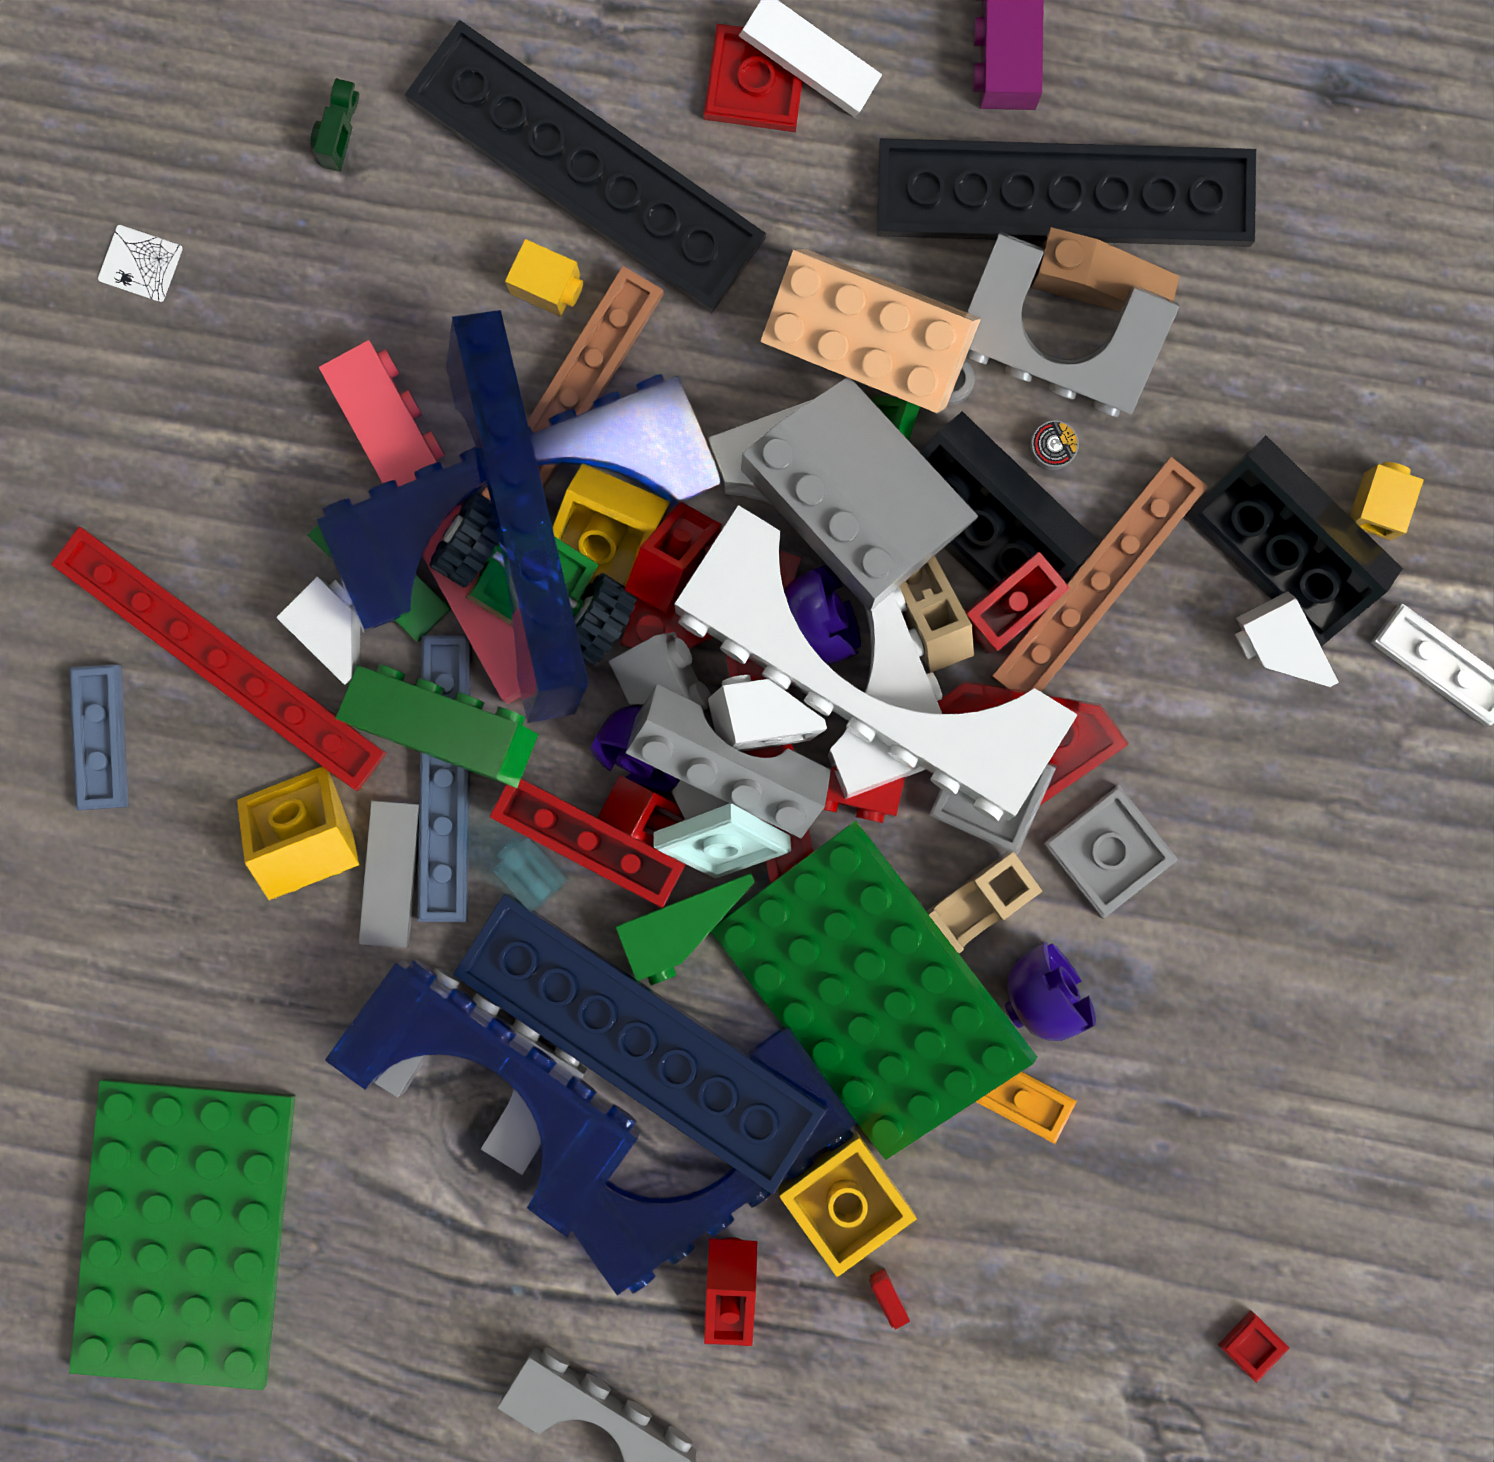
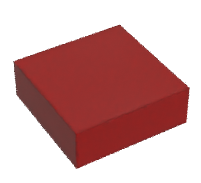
(888, 1299)
(1253, 1346)

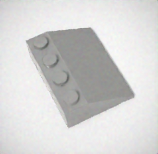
(856, 491)

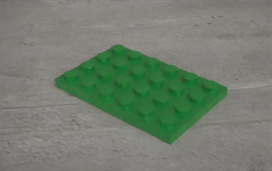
(873, 991)
(182, 1234)

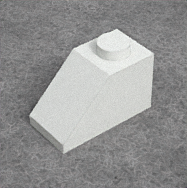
(326, 626)
(1284, 640)
(761, 715)

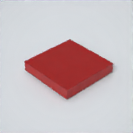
(749, 86)

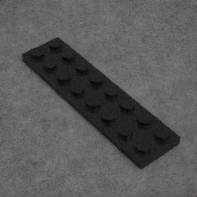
(585, 166)
(1080, 188)

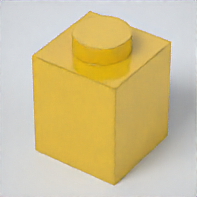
(544, 278)
(1386, 500)

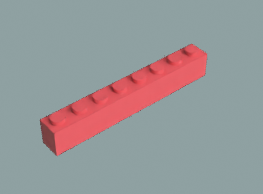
(397, 449)

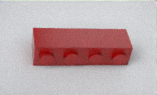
(588, 841)

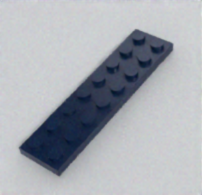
(641, 1043)

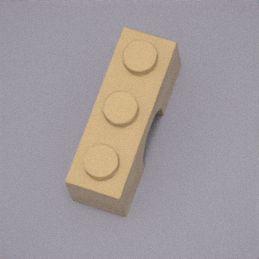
(984, 900)

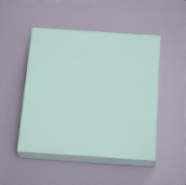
(722, 841)

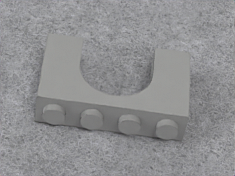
(1109, 375)
(515, 1135)

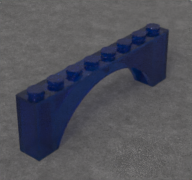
(490, 401)
(641, 436)

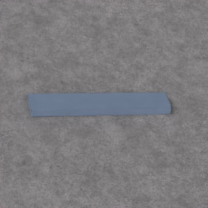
(444, 797)

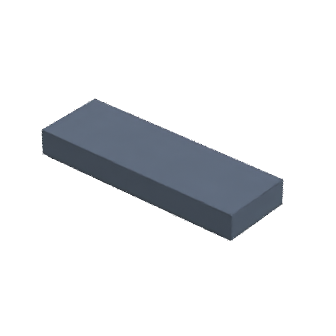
(98, 737)

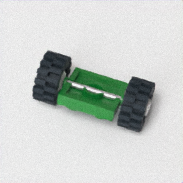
(474, 547)

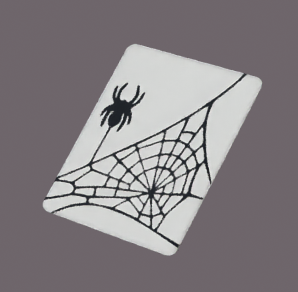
(140, 263)

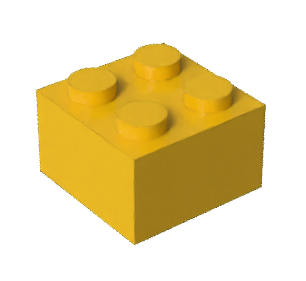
(846, 1204)

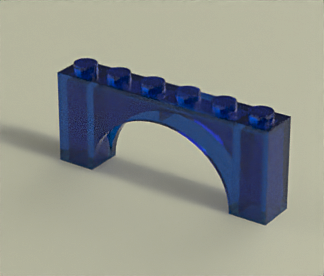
(577, 1133)
(637, 1233)

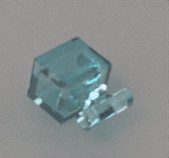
(529, 872)

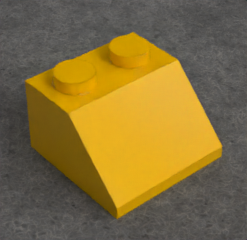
(607, 520)
(296, 833)

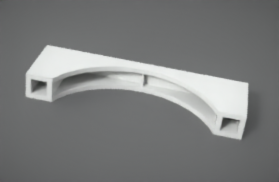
(895, 664)
(982, 753)

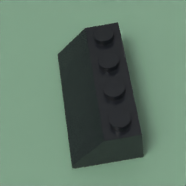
(1011, 507)
(1294, 539)

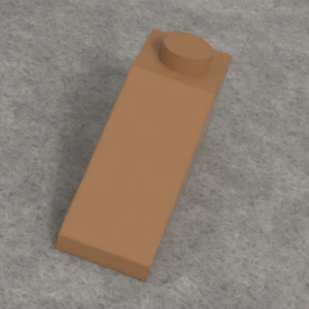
(1096, 271)

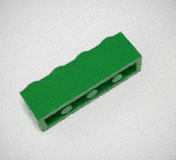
(438, 725)

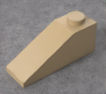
(937, 617)

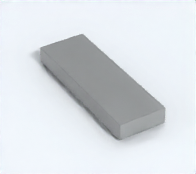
(389, 874)

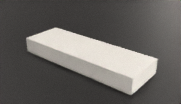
(810, 55)
(1439, 662)

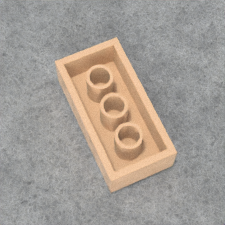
(870, 330)

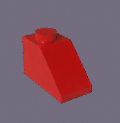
(671, 556)
(1014, 603)
(638, 810)
(731, 1291)

